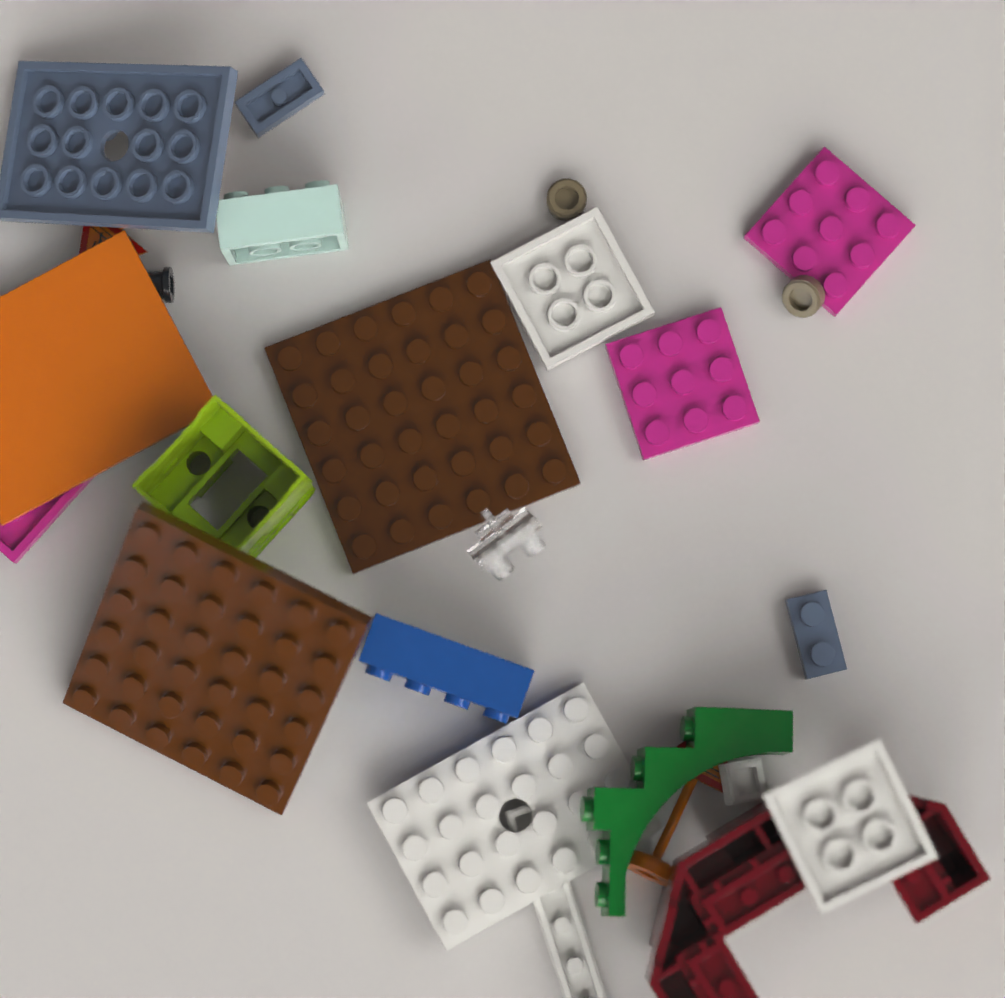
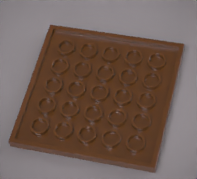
(422, 416)
(215, 658)

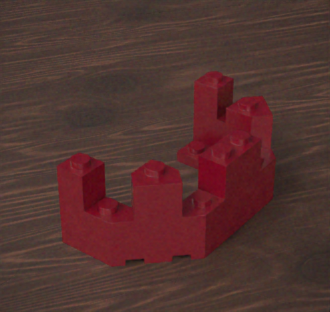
(748, 872)

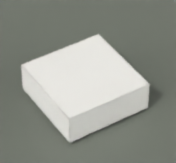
(742, 781)

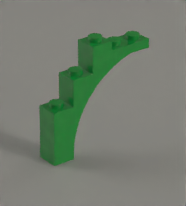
(624, 813)

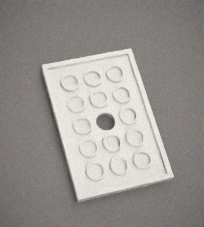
(449, 824)

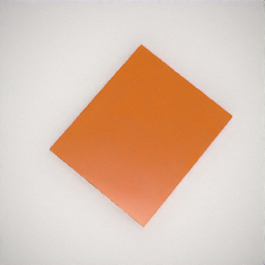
(87, 375)

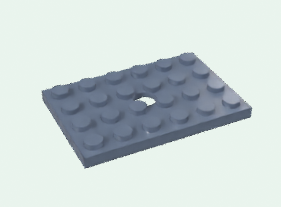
(175, 152)

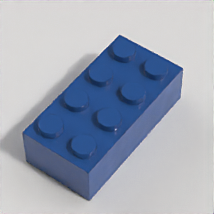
(445, 666)

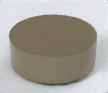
(566, 199)
(803, 296)

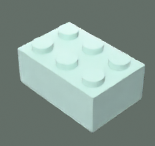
(281, 223)

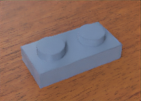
(279, 97)
(816, 634)

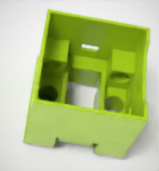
(220, 436)

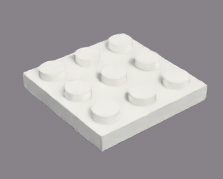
(572, 288)
(849, 826)

